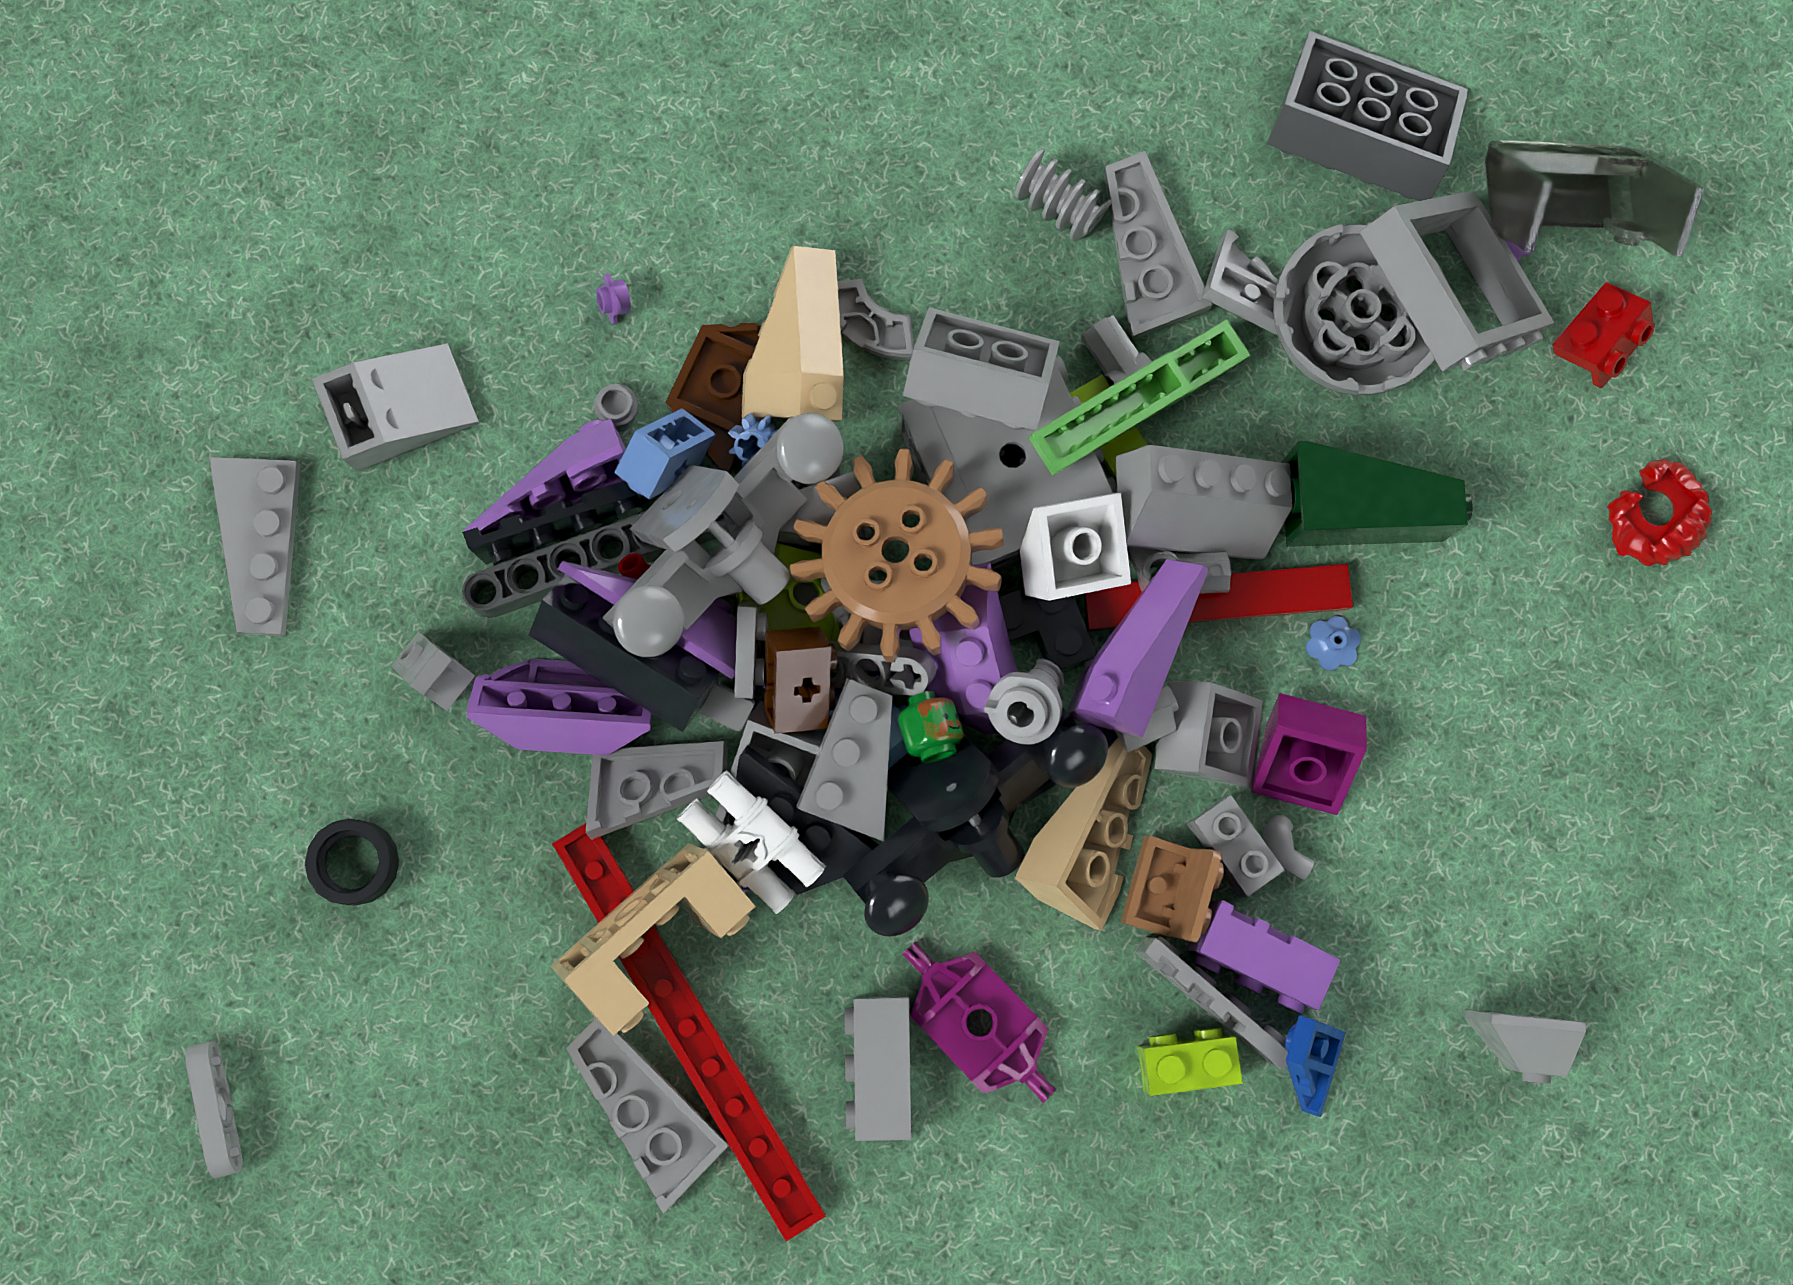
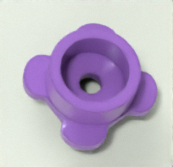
(613, 298)

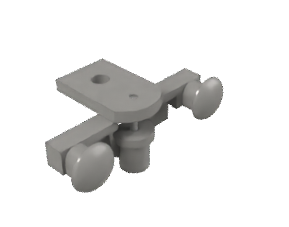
(756, 500)

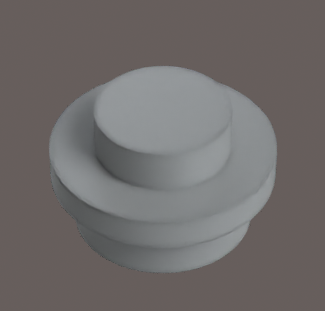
(617, 403)

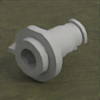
(1027, 704)

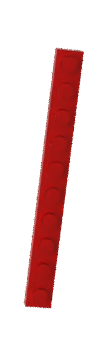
(697, 1043)

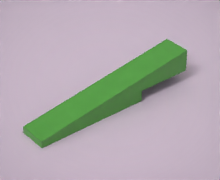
(1138, 397)

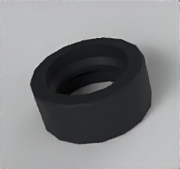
(317, 856)

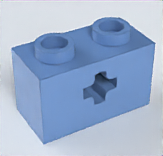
(663, 452)

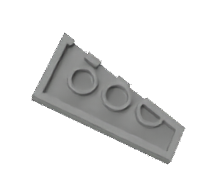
(1153, 259)
(257, 532)
(1200, 988)
(654, 1121)

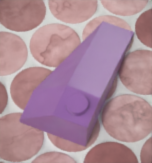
(574, 468)
(708, 638)
(1132, 665)

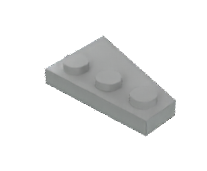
(649, 782)

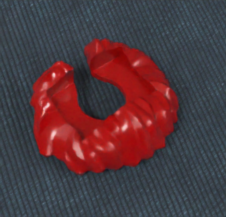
(1677, 537)

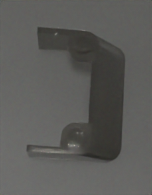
(1588, 188)

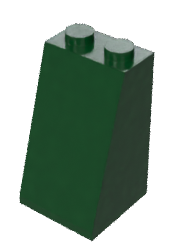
(1369, 500)

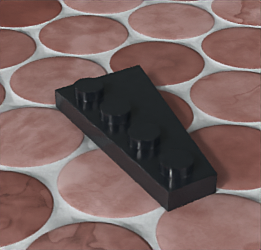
(553, 521)

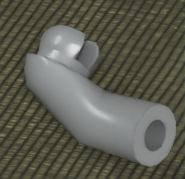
(1279, 839)

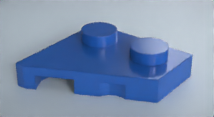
(1312, 1061)

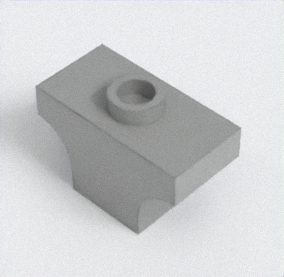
(432, 671)

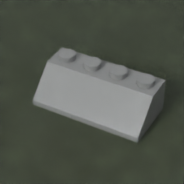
(1202, 501)

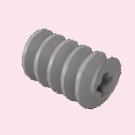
(1060, 197)

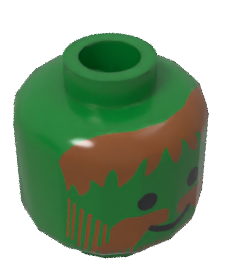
(930, 727)

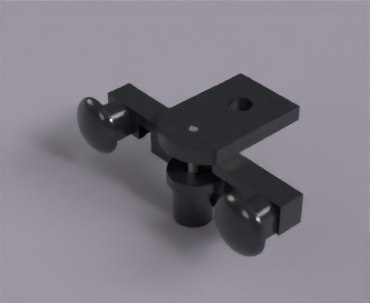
(962, 813)

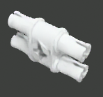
(752, 821)

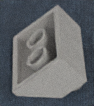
(981, 369)

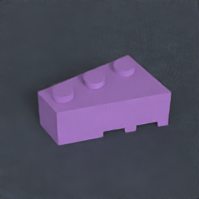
(1264, 958)

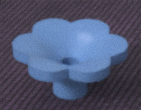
(1323, 647)

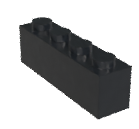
(666, 684)

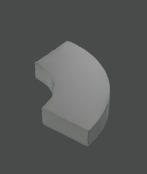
(871, 326)

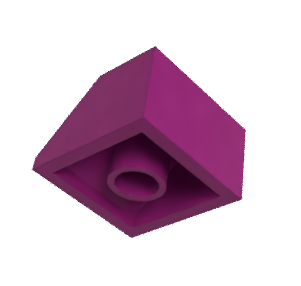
(1310, 754)

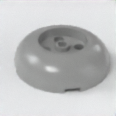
(1327, 348)

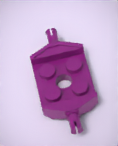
(968, 984)

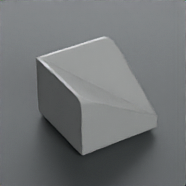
(726, 709)

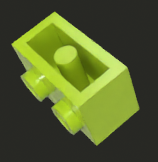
(1189, 1064)

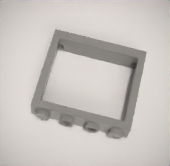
(1427, 295)

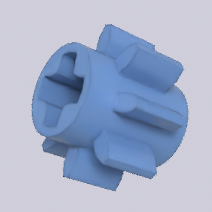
(745, 437)

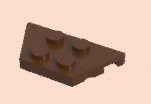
(713, 384)

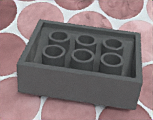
(1369, 118)

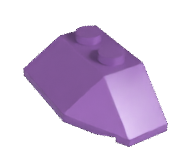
(969, 658)
(555, 709)

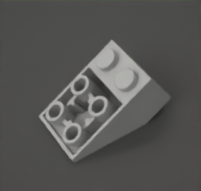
(394, 404)

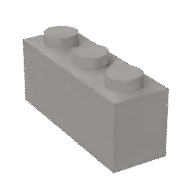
(879, 1068)

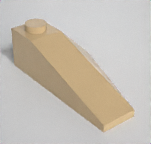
(799, 344)
(1079, 847)

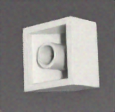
(1075, 548)

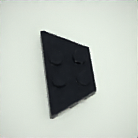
(828, 841)

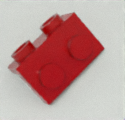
(1606, 333)

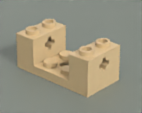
(687, 878)

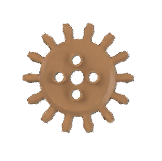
(907, 595)

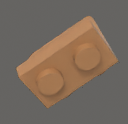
(1172, 889)

